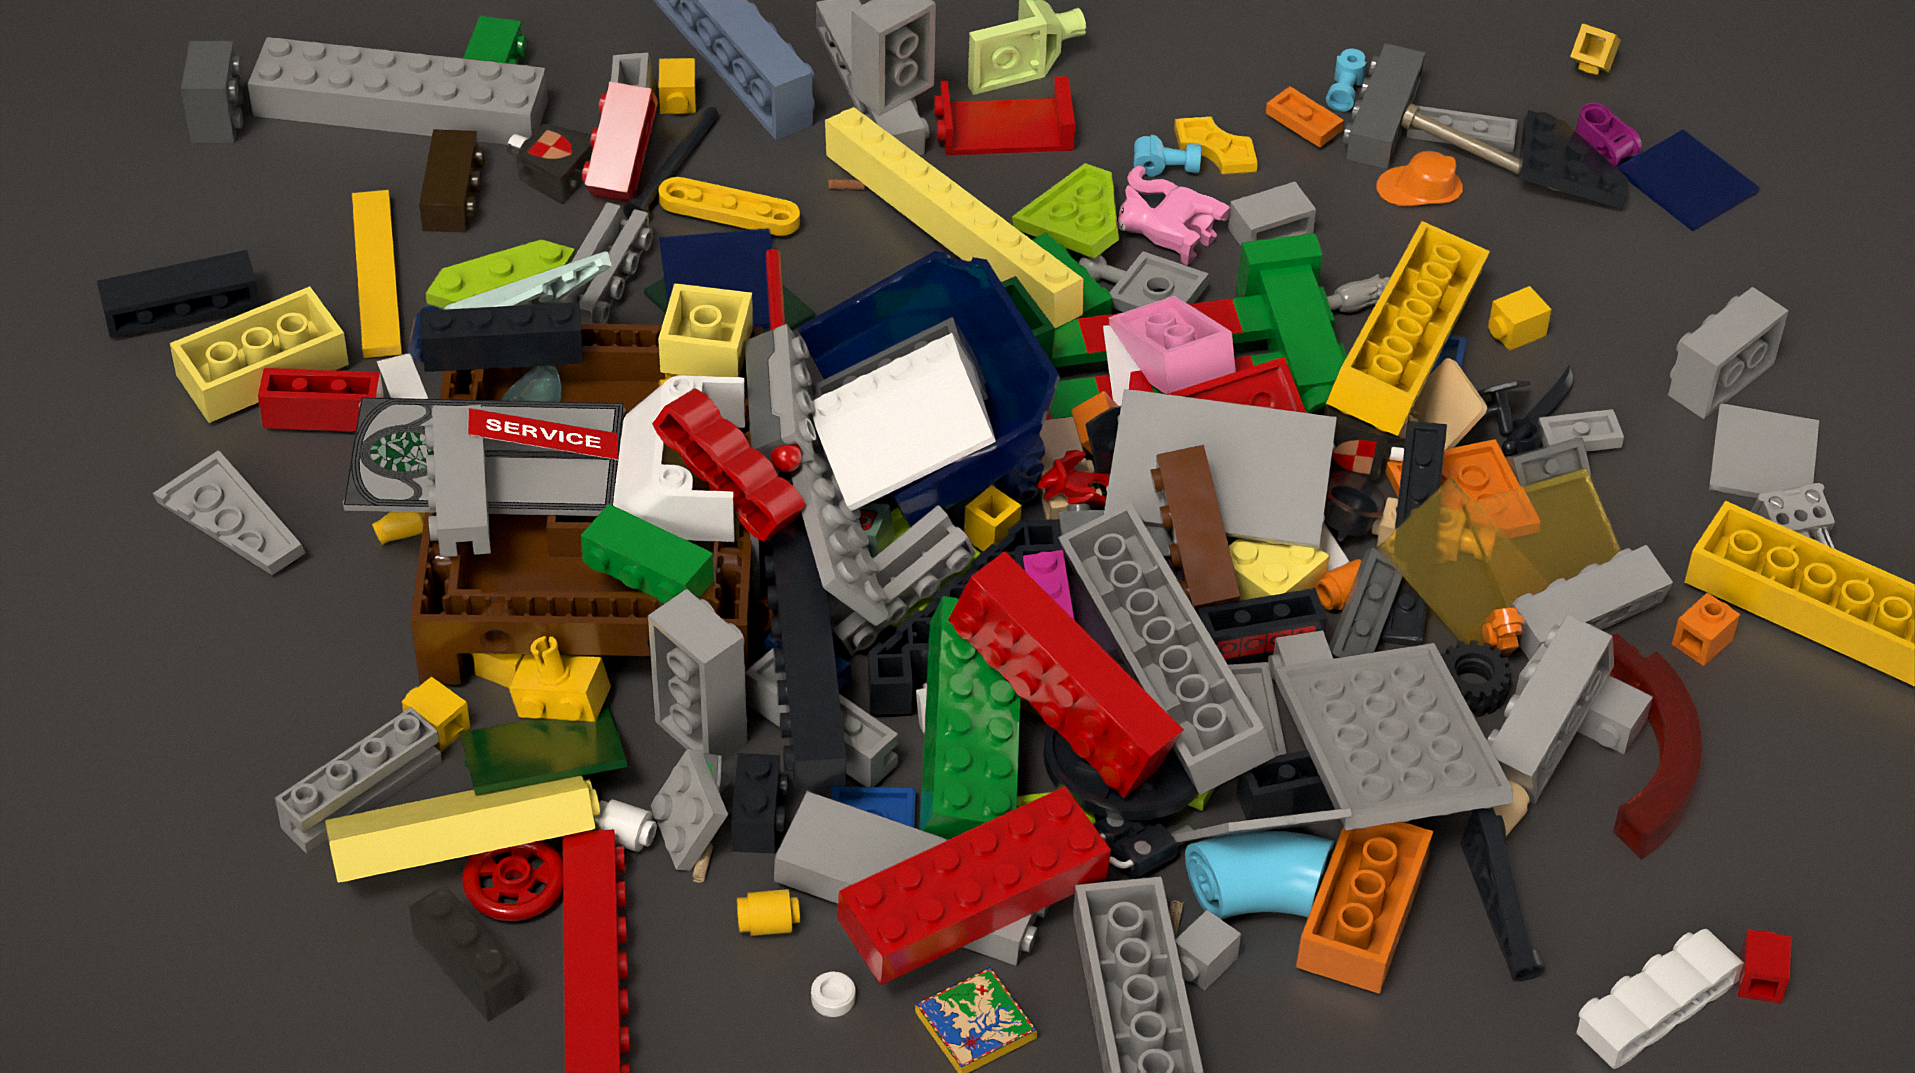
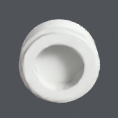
(833, 994)

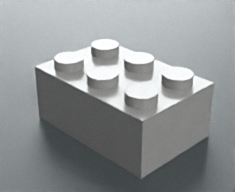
(892, 51)
(1727, 352)

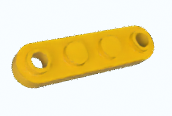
(729, 206)

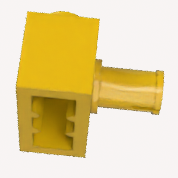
(558, 684)

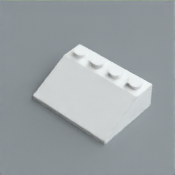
(902, 421)

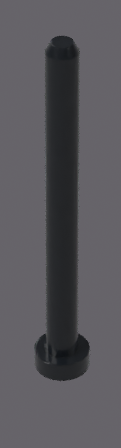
(672, 164)

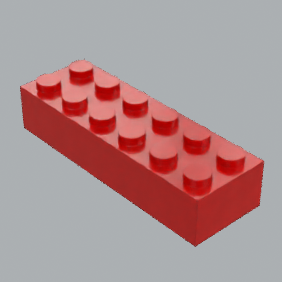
(1064, 674)
(972, 885)

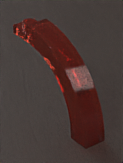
(1660, 805)

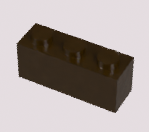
(451, 181)

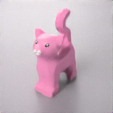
(1176, 221)

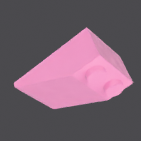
(1175, 344)

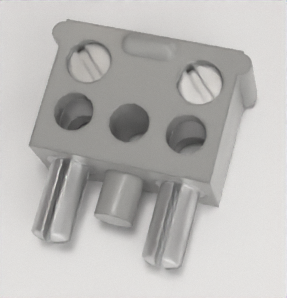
(1799, 509)

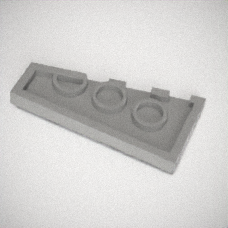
(231, 512)

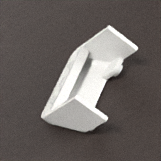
(665, 492)

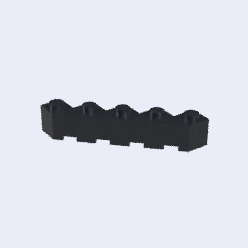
(905, 654)

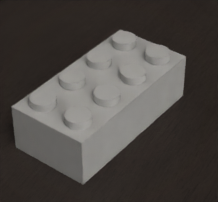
(698, 676)
(1552, 703)

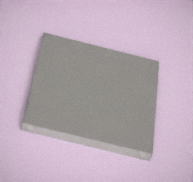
(1761, 451)

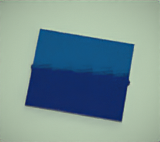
(721, 262)

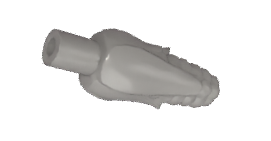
(1358, 294)

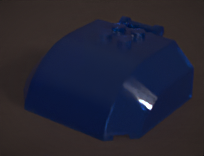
(1015, 367)

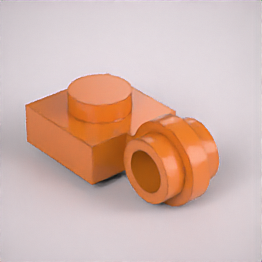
(1502, 630)

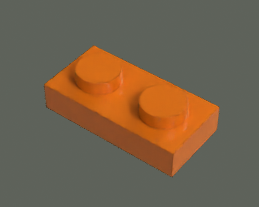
(1304, 116)

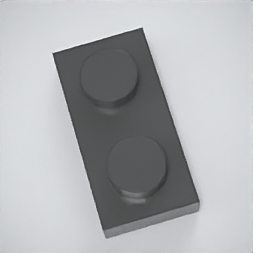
(1549, 461)

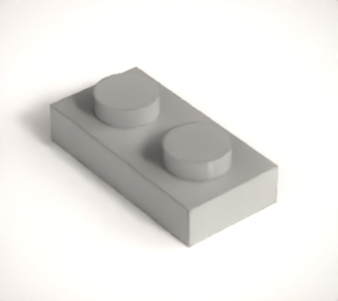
(1597, 428)

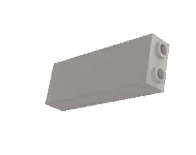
(841, 845)

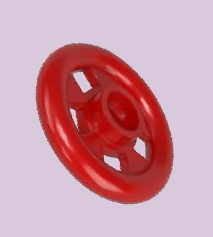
(515, 866)

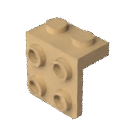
(1448, 400)

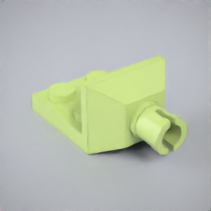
(1020, 48)

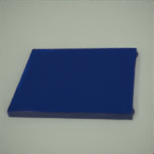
(1688, 180)

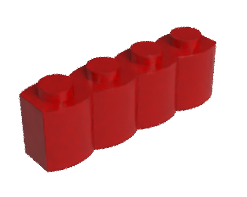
(722, 457)

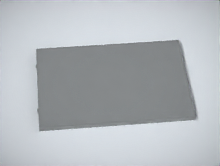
(1263, 463)

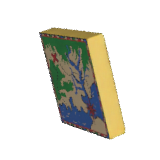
(976, 1021)

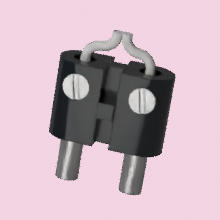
(1138, 844)

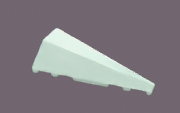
(541, 288)

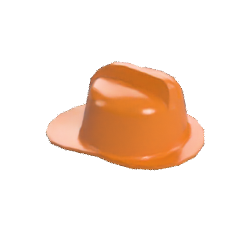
(1425, 180)

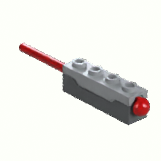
(779, 384)

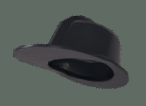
(1352, 504)

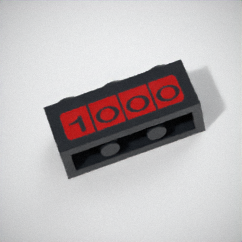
(1248, 628)

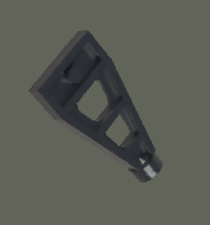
(1484, 853)

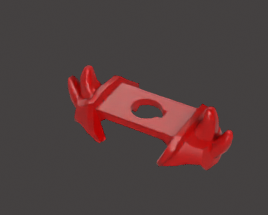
(1073, 484)

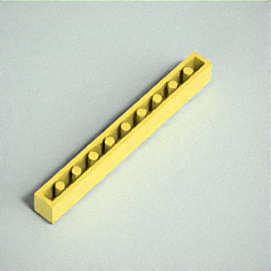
(951, 213)

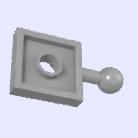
(1146, 275)

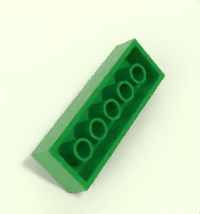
(967, 735)

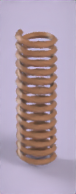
(843, 183)

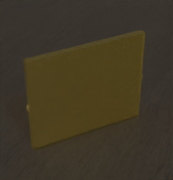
(1541, 533)
(1444, 563)

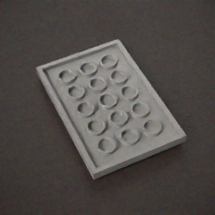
(1392, 736)

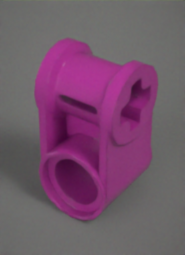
(1606, 133)

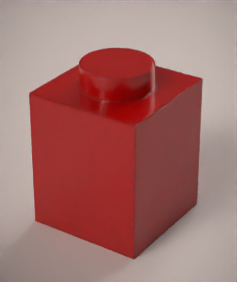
(1765, 966)

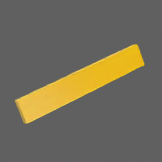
(376, 274)

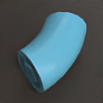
(1258, 872)

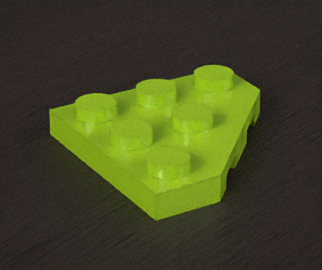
(1075, 212)
(495, 271)

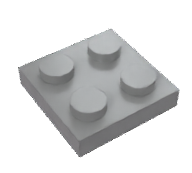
(688, 810)

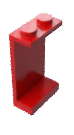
(1006, 124)

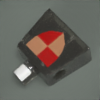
(552, 160)
(1361, 446)

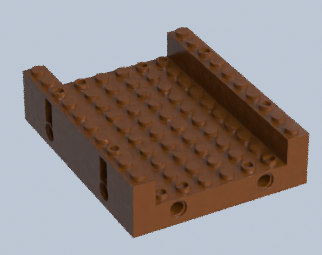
(536, 569)

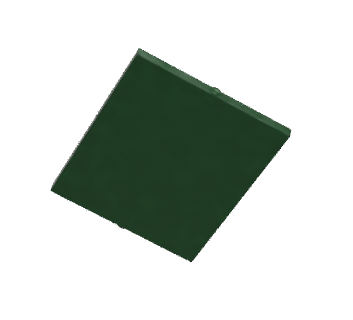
(540, 751)

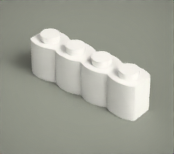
(1659, 997)

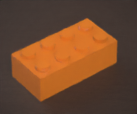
(1364, 903)

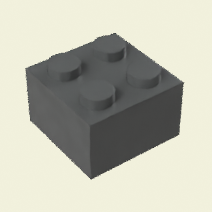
(213, 92)

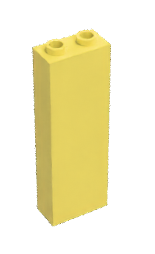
(458, 826)

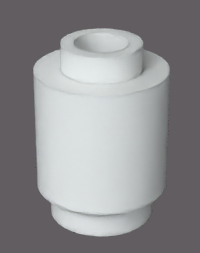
(631, 824)

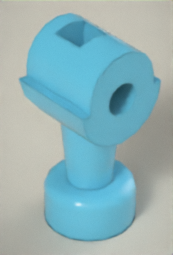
(1349, 71)
(1154, 156)

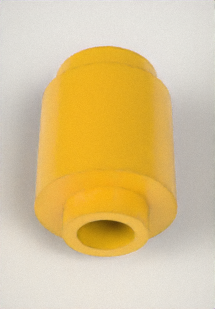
(767, 912)

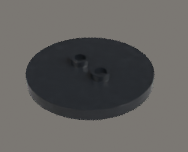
(1156, 797)

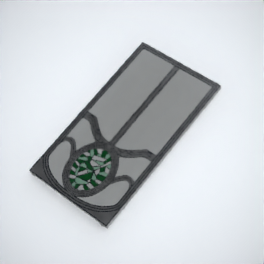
(522, 479)

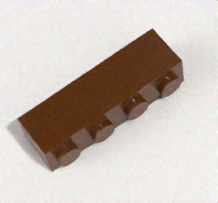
(1196, 527)

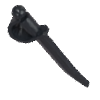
(1527, 430)

